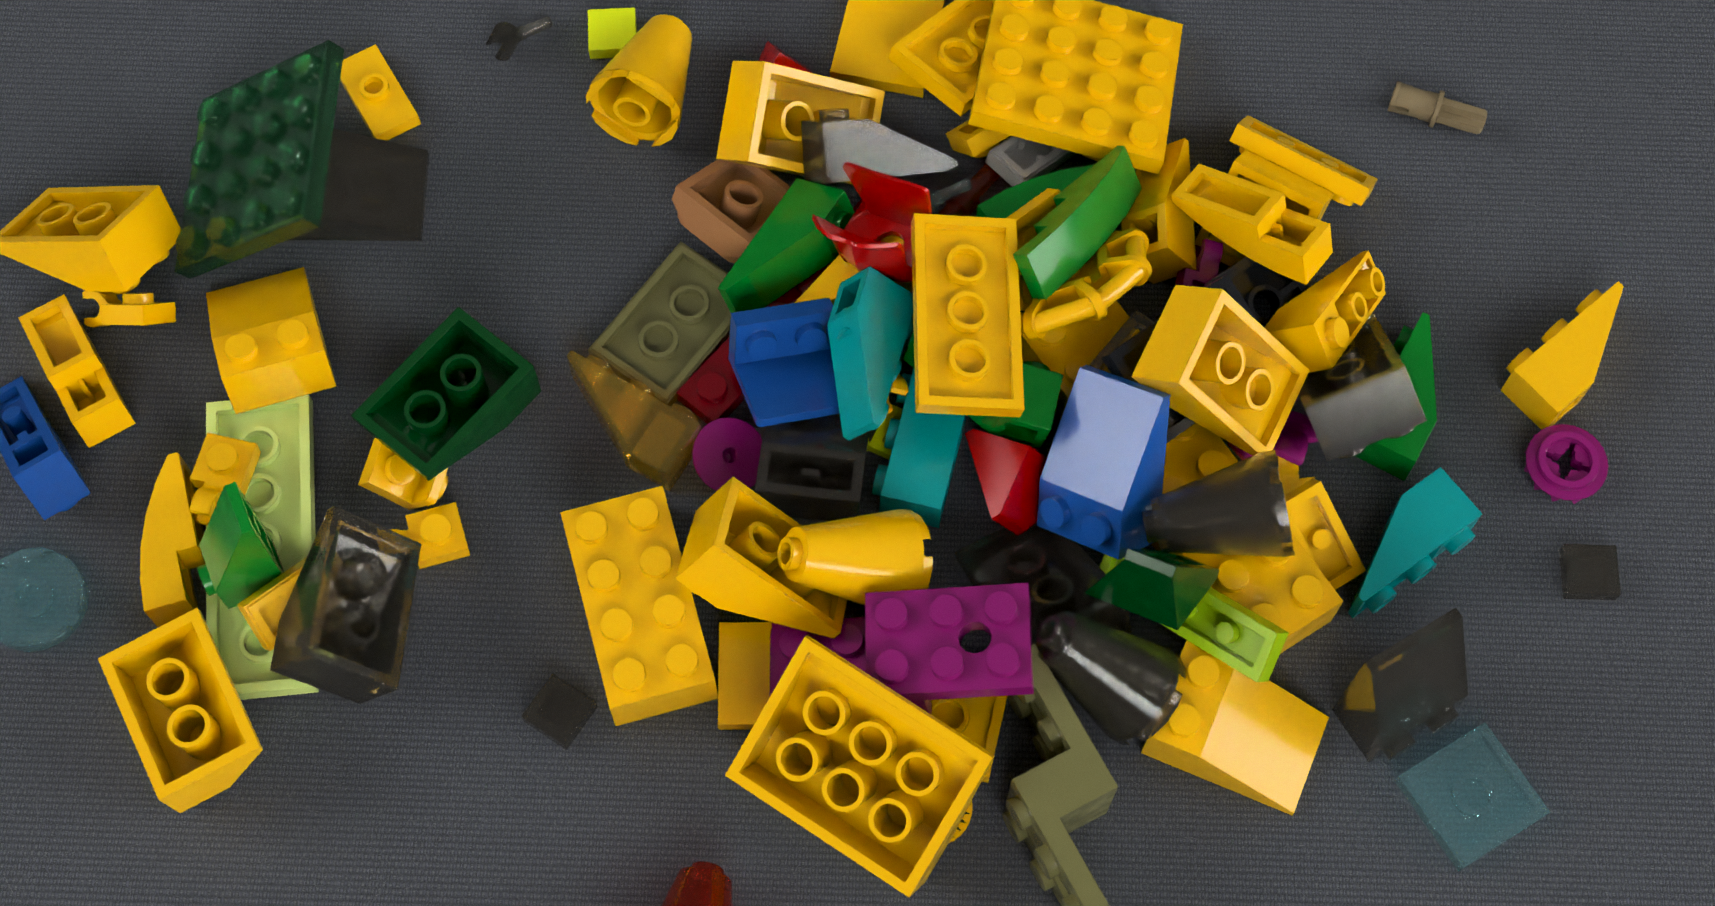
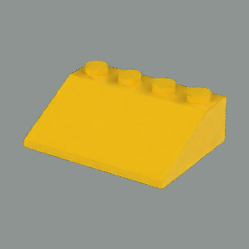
(860, 767)

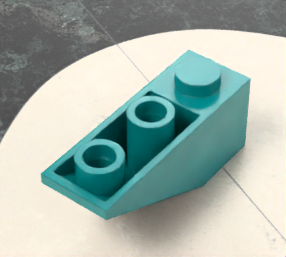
(866, 342)
(1420, 527)

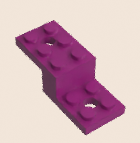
(916, 639)

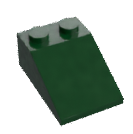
(449, 396)

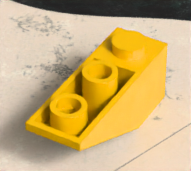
(1163, 222)
(1330, 313)
(1564, 368)

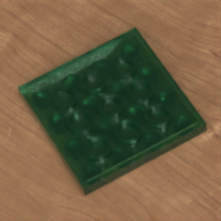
(260, 161)

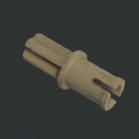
(1436, 108)

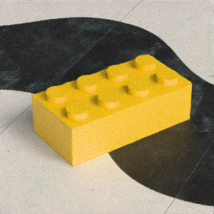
(635, 607)

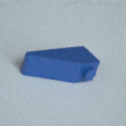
(37, 453)

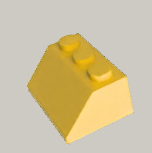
(182, 711)

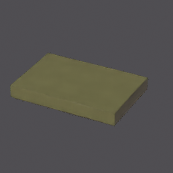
(668, 325)

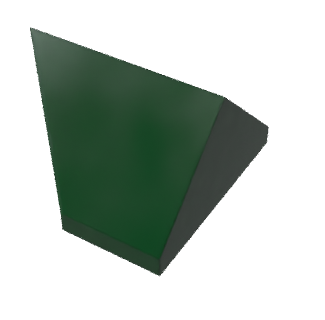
(1156, 585)

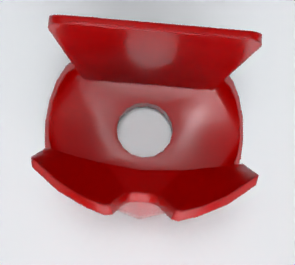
(884, 211)

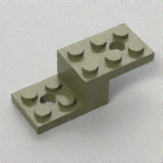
(1058, 794)

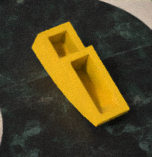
(1255, 222)
(76, 371)
(170, 545)

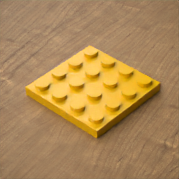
(1079, 77)

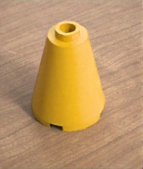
(644, 84)
(859, 554)

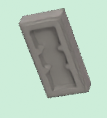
(1023, 159)

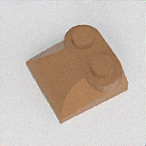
(727, 204)

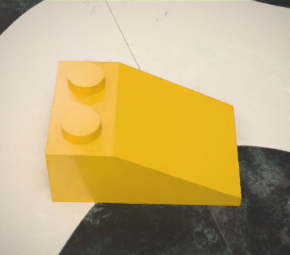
(767, 109)
(93, 235)
(268, 340)
(1221, 368)
(736, 566)
(1239, 732)

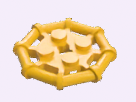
(1093, 288)

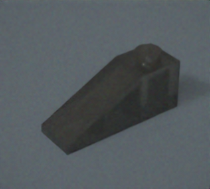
(860, 141)

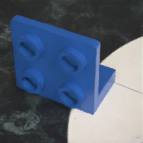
(784, 361)

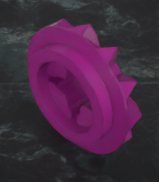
(1585, 454)

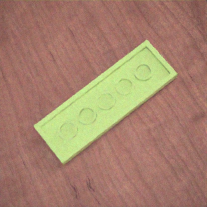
(285, 504)

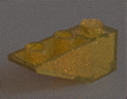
(644, 430)

